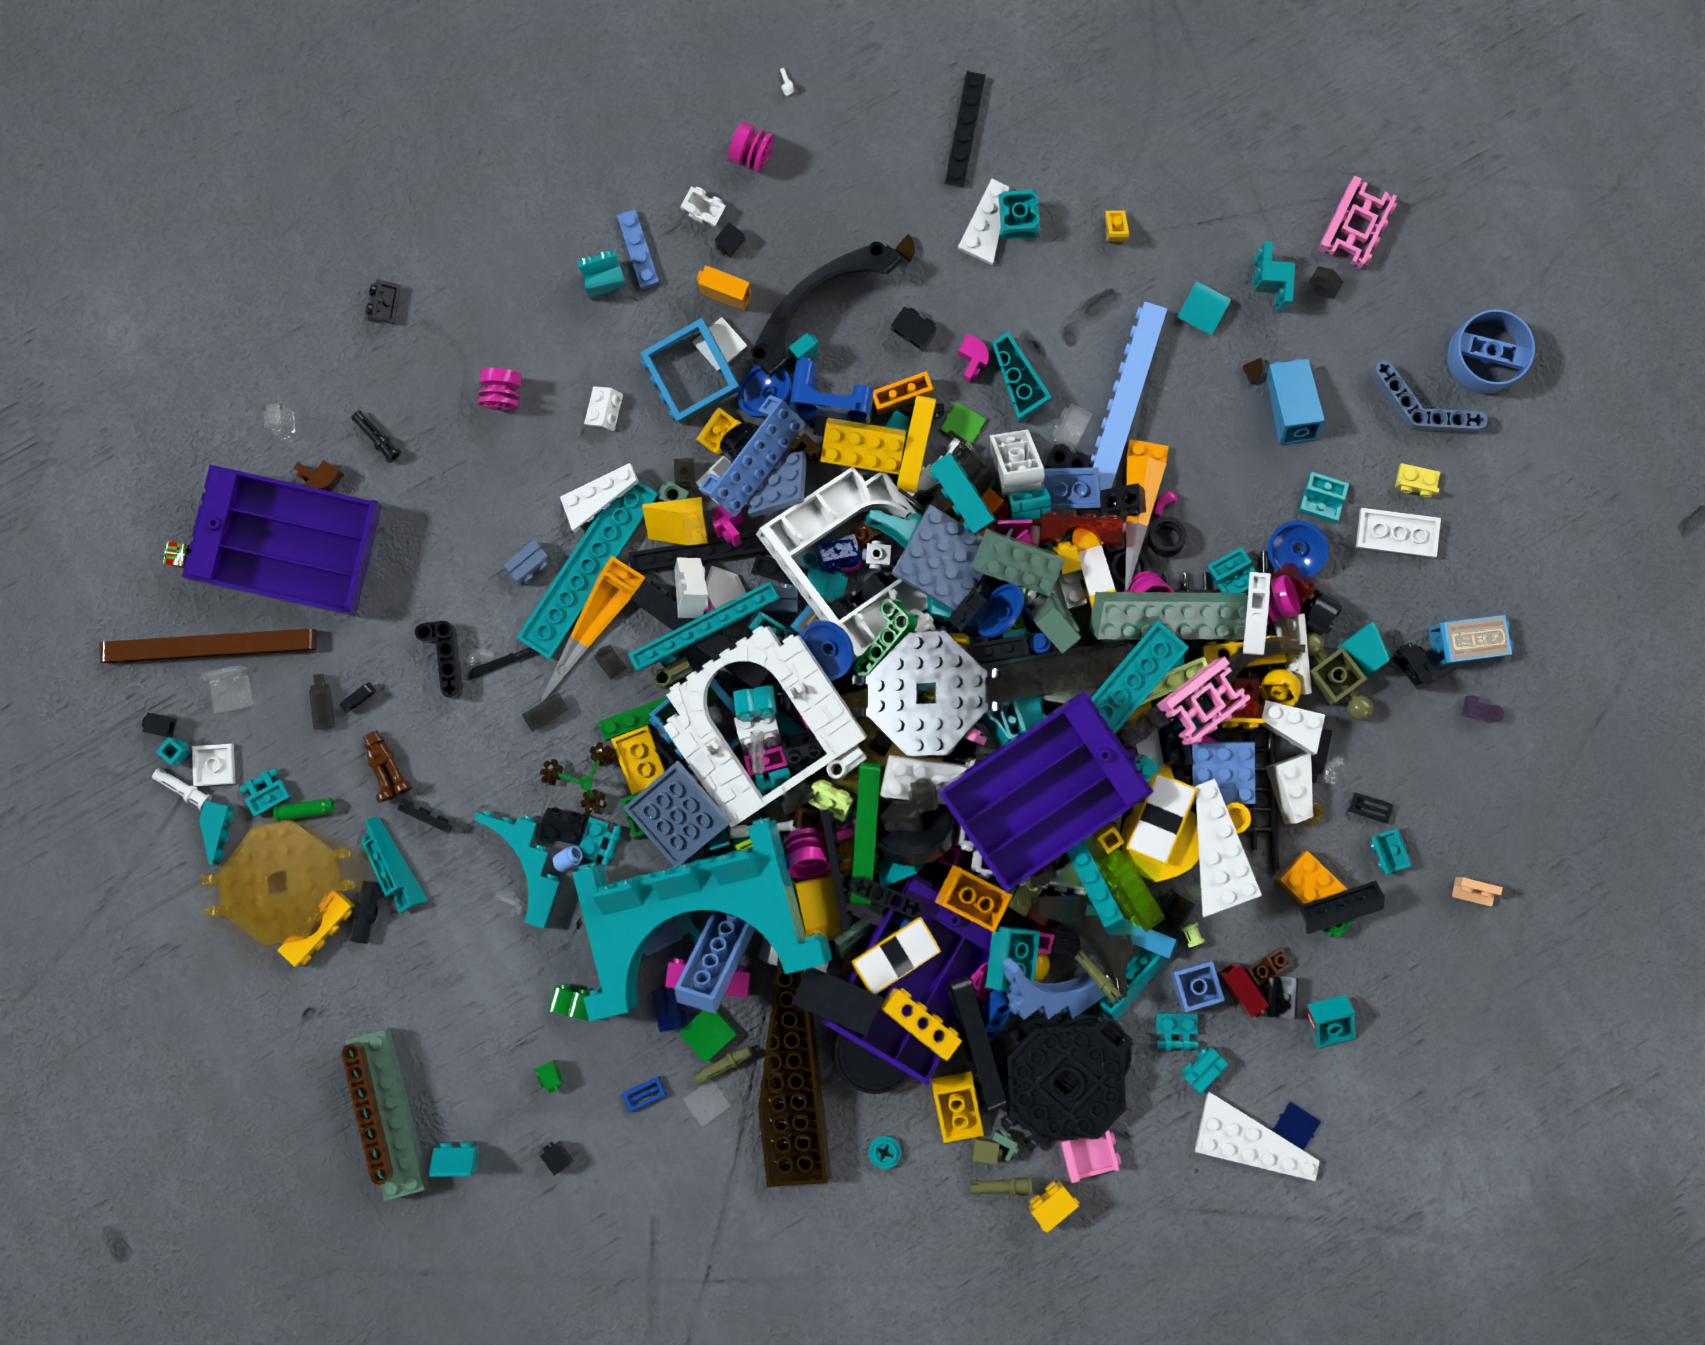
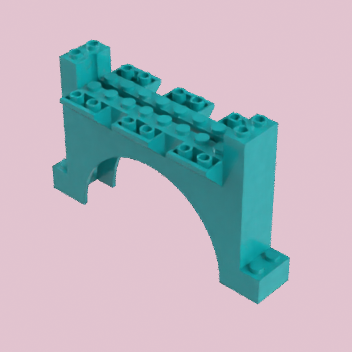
(742, 883)

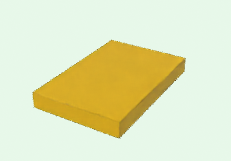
(638, 758)

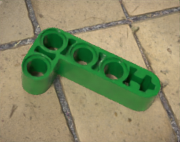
(895, 626)

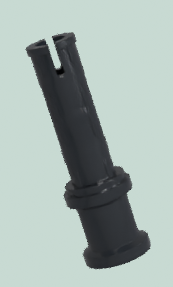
(381, 442)

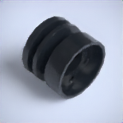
(736, 439)

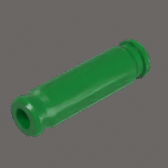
(304, 809)

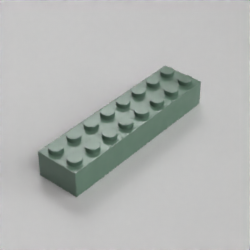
(1184, 614)
(397, 1121)

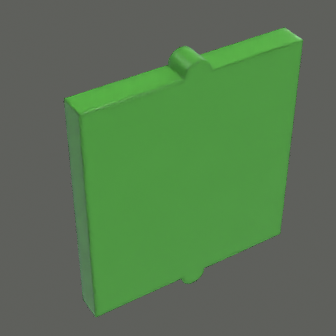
(963, 423)

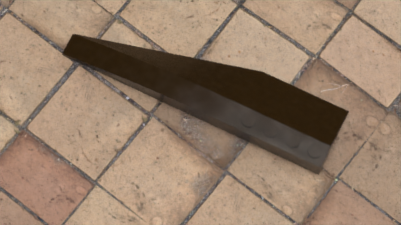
(792, 1093)

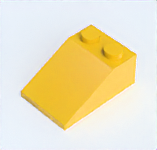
(676, 521)
(818, 906)
(957, 1107)

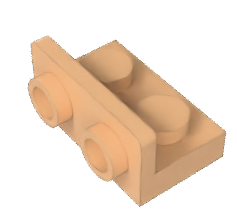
(1475, 891)

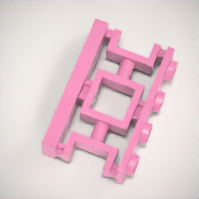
(1343, 216)
(1195, 687)

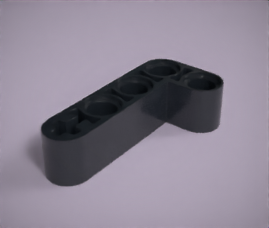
(444, 660)

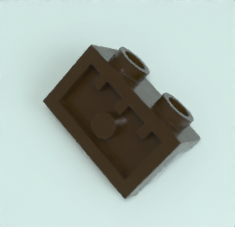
(808, 446)

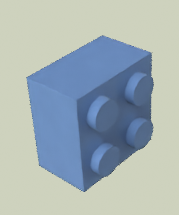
(1197, 986)

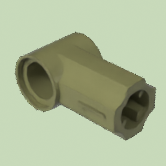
(674, 672)

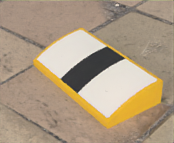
(1162, 819)
(895, 956)

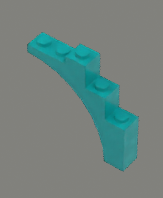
(902, 531)
(542, 889)

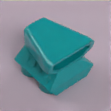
(1019, 214)
(601, 273)
(1367, 649)

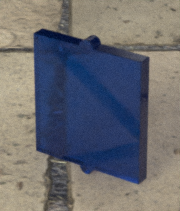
(1296, 1125)

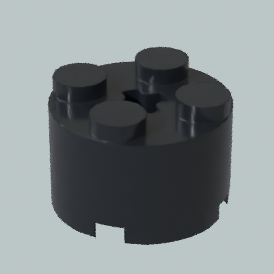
(1320, 612)

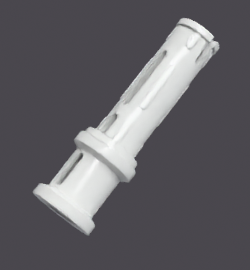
(189, 793)

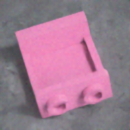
(1090, 1156)

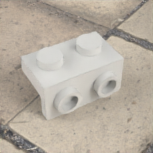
(603, 408)

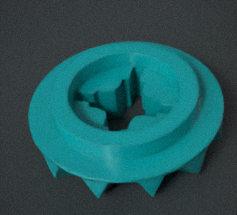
(888, 1161)

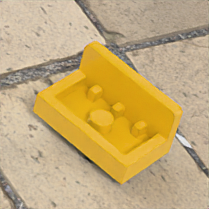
(715, 429)

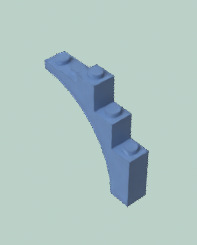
(1049, 998)

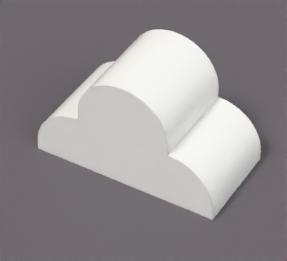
(1016, 463)

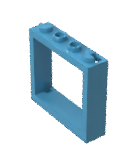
(706, 403)
(658, 722)

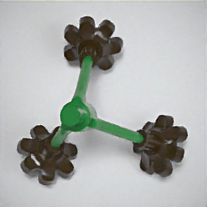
(592, 799)

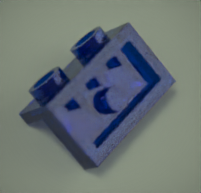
(838, 553)

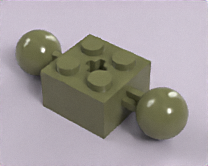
(1349, 677)

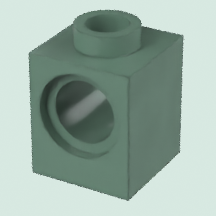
(666, 489)

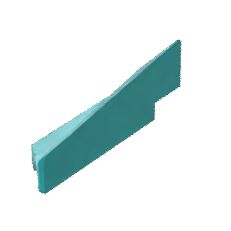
(390, 867)
(1138, 974)

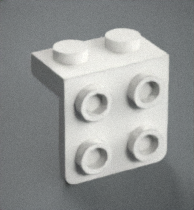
(770, 730)

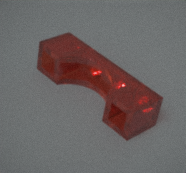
(1056, 526)

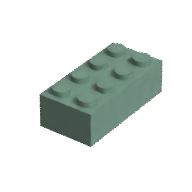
(1018, 562)
(1055, 621)

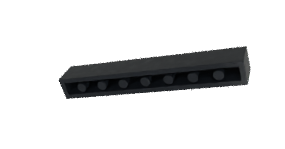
(665, 610)

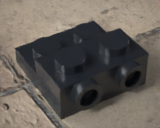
(1410, 660)

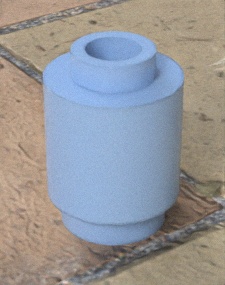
(567, 858)

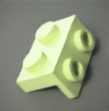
(835, 799)

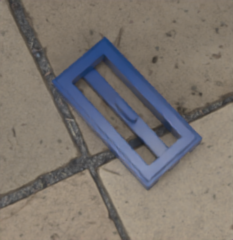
(659, 1087)

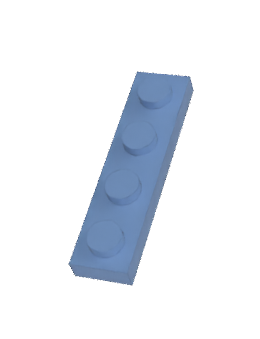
(638, 249)

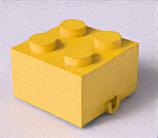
(1052, 1205)

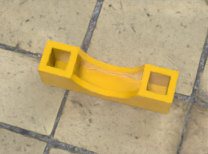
(299, 951)

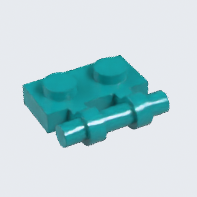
(775, 779)
(268, 797)
(593, 839)
(1177, 1024)

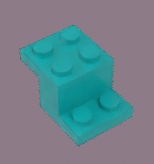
(1274, 277)

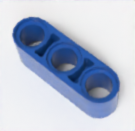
(995, 1013)

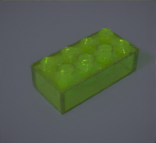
(1129, 890)

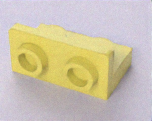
(1417, 480)

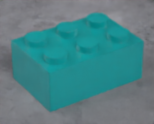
(1018, 945)

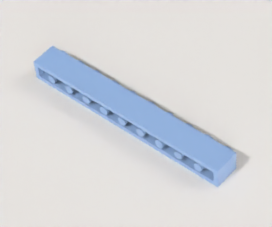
(1127, 392)

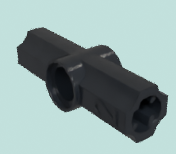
(365, 912)

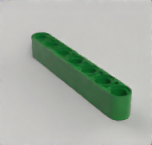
(865, 827)

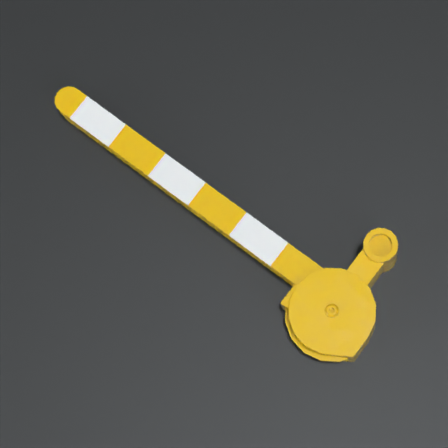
(1186, 851)

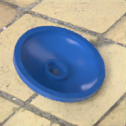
(758, 386)
(1283, 547)
(1009, 605)
(818, 638)

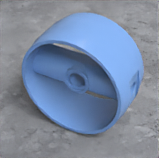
(1505, 354)

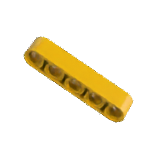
(916, 443)

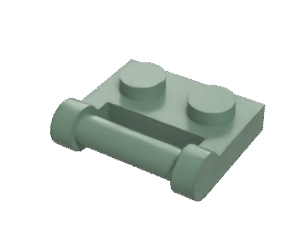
(850, 938)

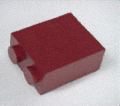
(1243, 990)

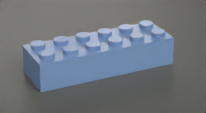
(713, 961)

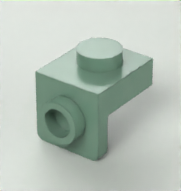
(1003, 1138)

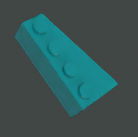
(1022, 382)
(962, 493)

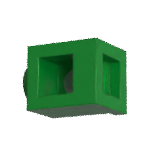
(549, 1076)

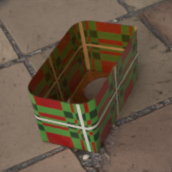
(175, 554)

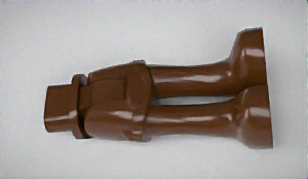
(379, 755)

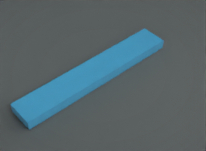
(1149, 940)

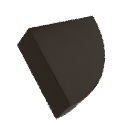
(906, 248)
(1253, 370)

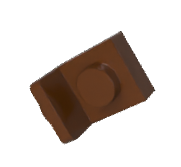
(865, 533)

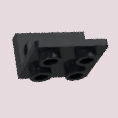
(801, 751)

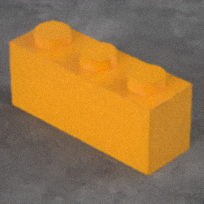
(902, 393)

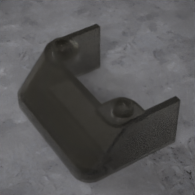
(978, 472)

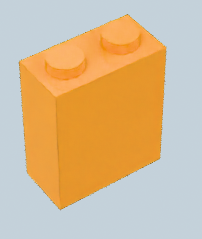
(724, 287)

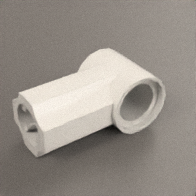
(848, 761)

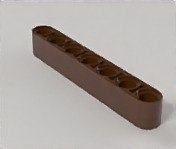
(363, 1122)

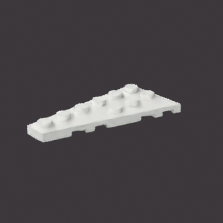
(1223, 863)
(1238, 1138)

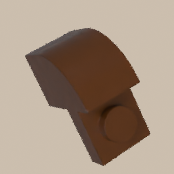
(324, 478)

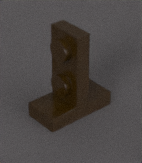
(807, 817)

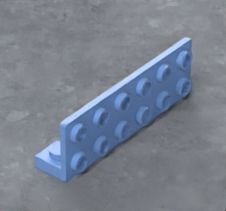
(756, 457)

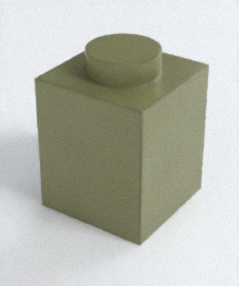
(986, 1151)

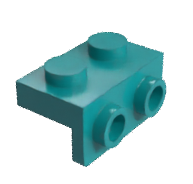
(1391, 851)

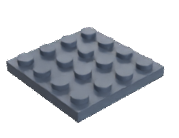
(940, 559)
(677, 814)

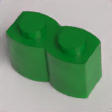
(569, 1001)

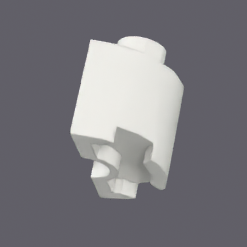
(702, 207)

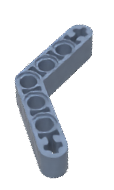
(1415, 408)

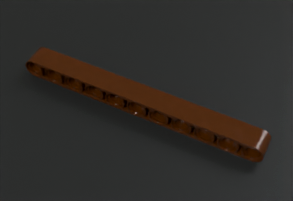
(208, 645)

